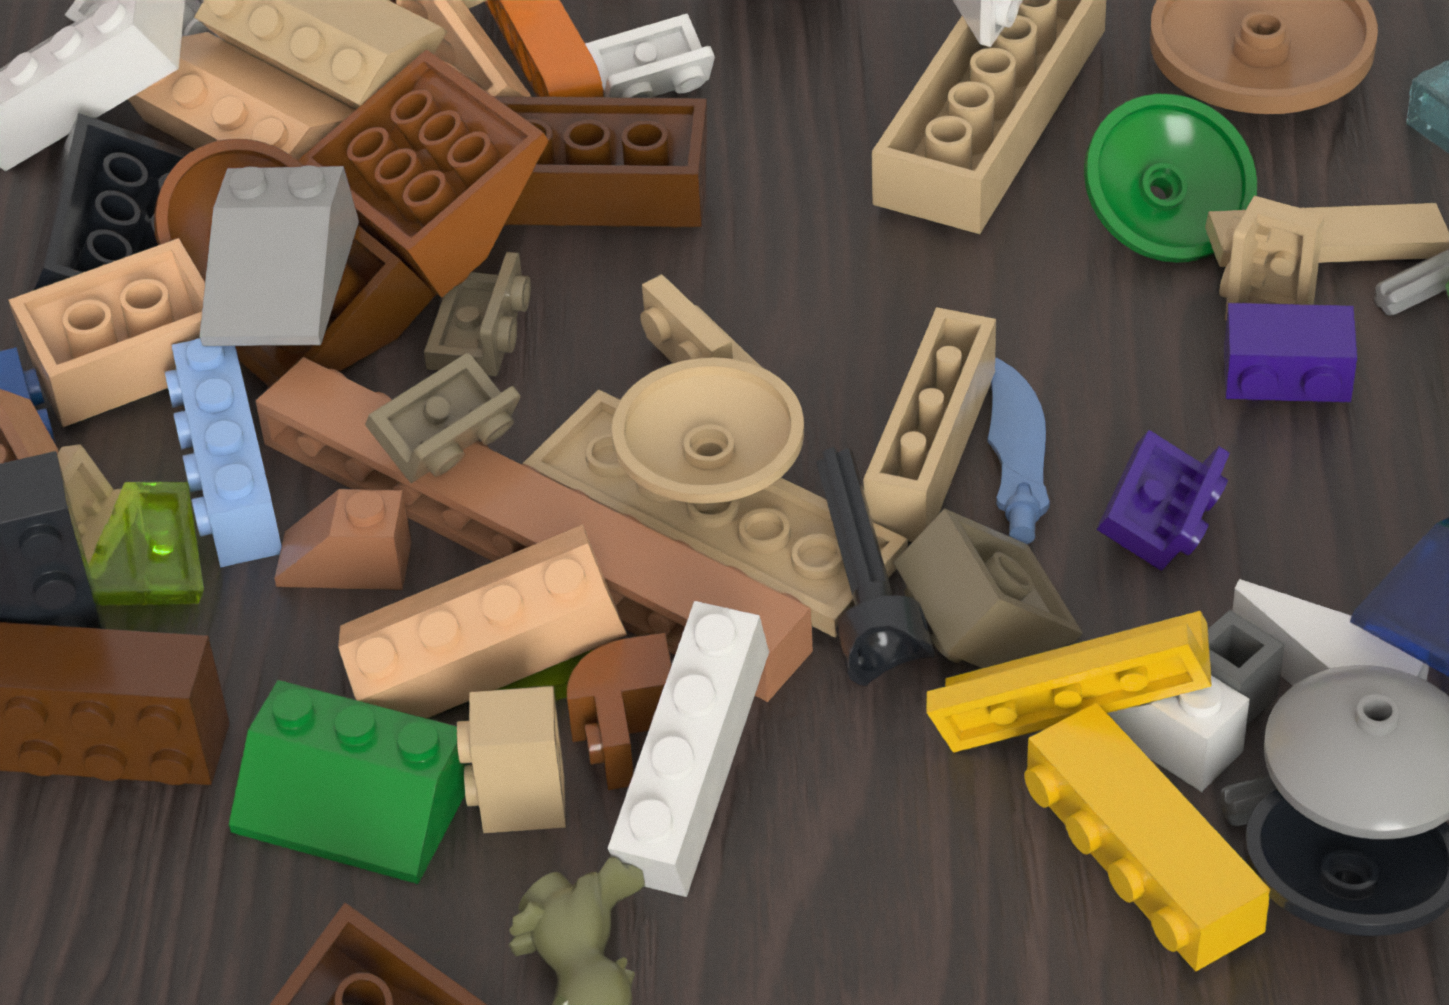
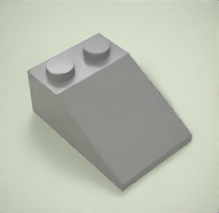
(276, 255)

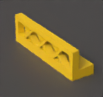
(1052, 685)

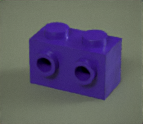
(1290, 352)

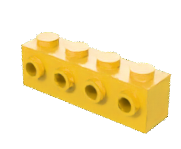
(1146, 837)

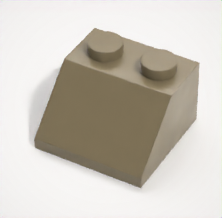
(983, 593)

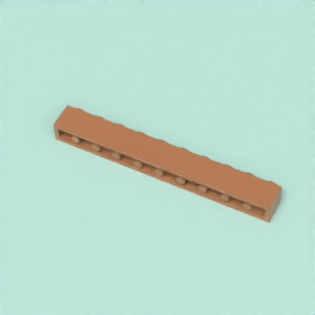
(509, 506)

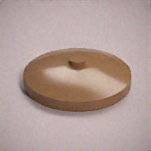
(1264, 51)

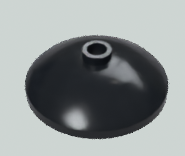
(1347, 880)

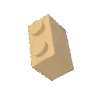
(514, 759)

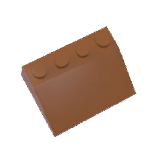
(433, 168)

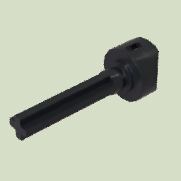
(881, 626)

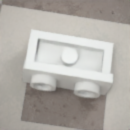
(652, 60)

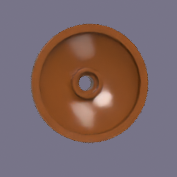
(193, 185)

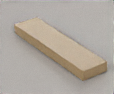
(1360, 232)

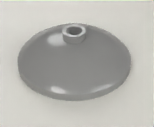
(1362, 751)

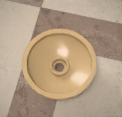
(708, 430)

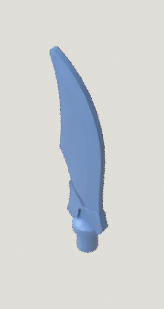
(1019, 441)

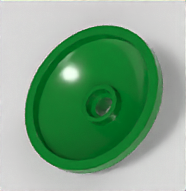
(1185, 153)

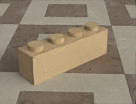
(931, 422)

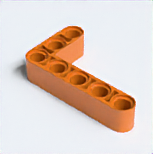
(547, 47)

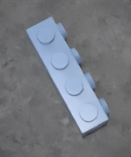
(225, 453)

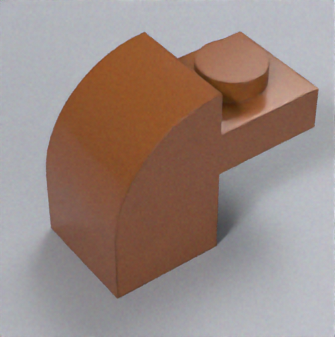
(617, 695)

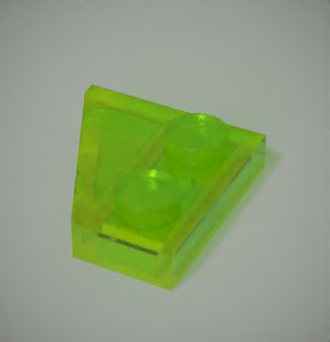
(148, 548)

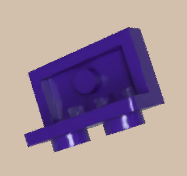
(1162, 500)

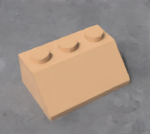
(111, 329)

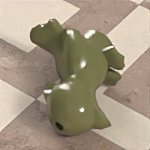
(571, 931)

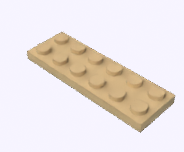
(773, 536)

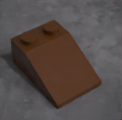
(371, 309)
(367, 966)

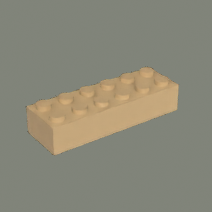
(982, 113)

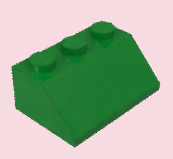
(348, 781)

